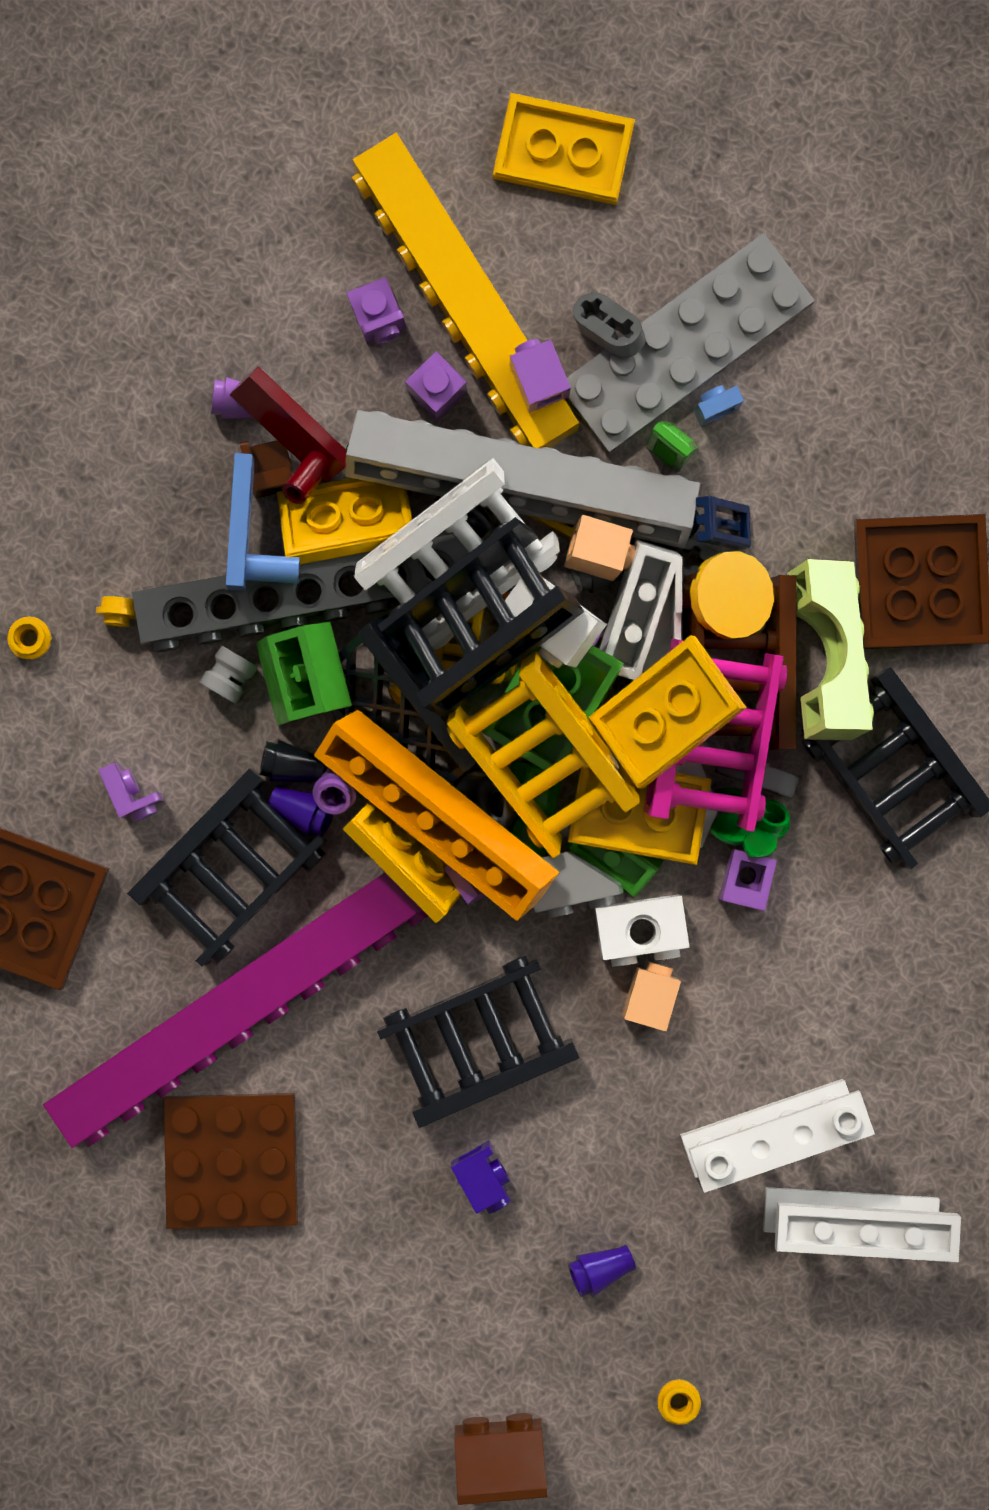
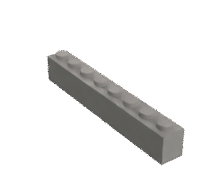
(536, 480)

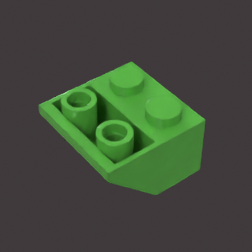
(303, 672)

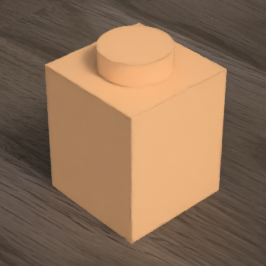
(600, 548)
(651, 996)

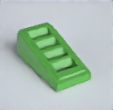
(671, 445)

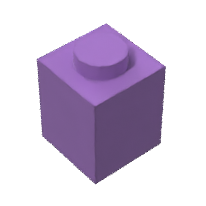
(539, 374)
(436, 386)

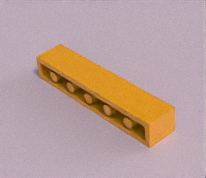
(436, 814)

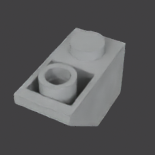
(577, 884)

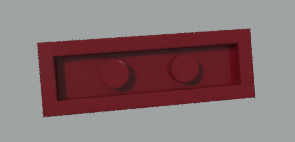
(296, 430)

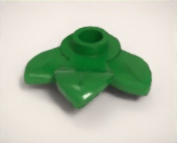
(767, 831)

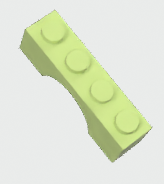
(829, 603)

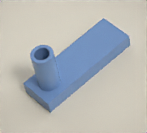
(240, 564)

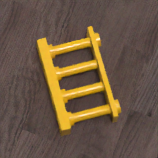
(562, 717)

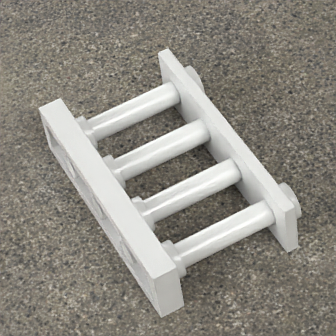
(450, 515)
(776, 1134)
(861, 1224)

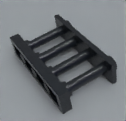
(515, 635)
(938, 764)
(187, 857)
(512, 1067)

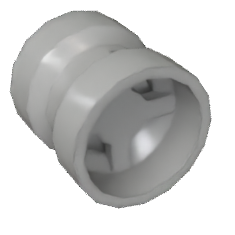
(228, 674)

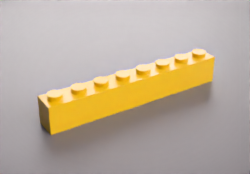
(456, 284)

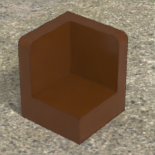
(271, 467)

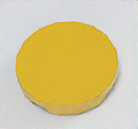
(732, 595)

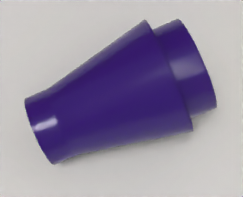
(300, 810)
(600, 1269)

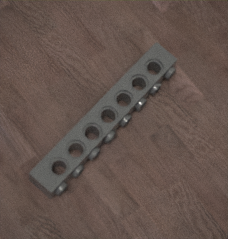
(157, 605)

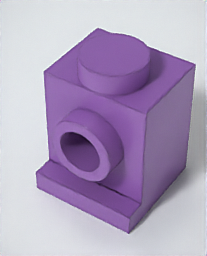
(751, 894)

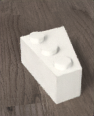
(645, 610)

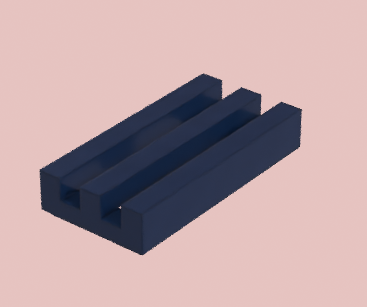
(712, 523)

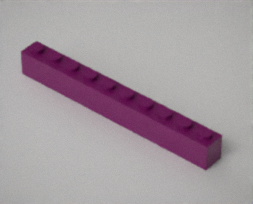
(231, 1009)

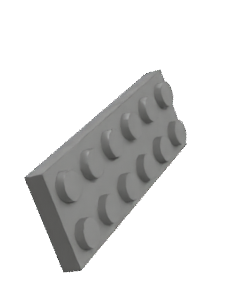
(688, 343)

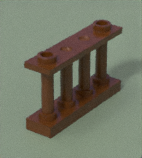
(775, 639)

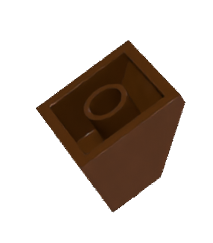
(499, 1459)

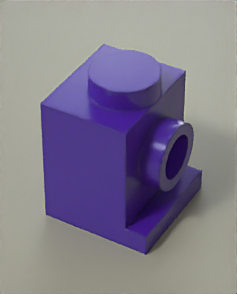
(482, 1179)

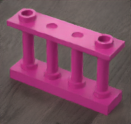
(750, 807)

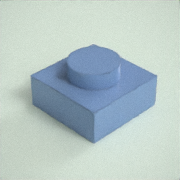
(717, 404)

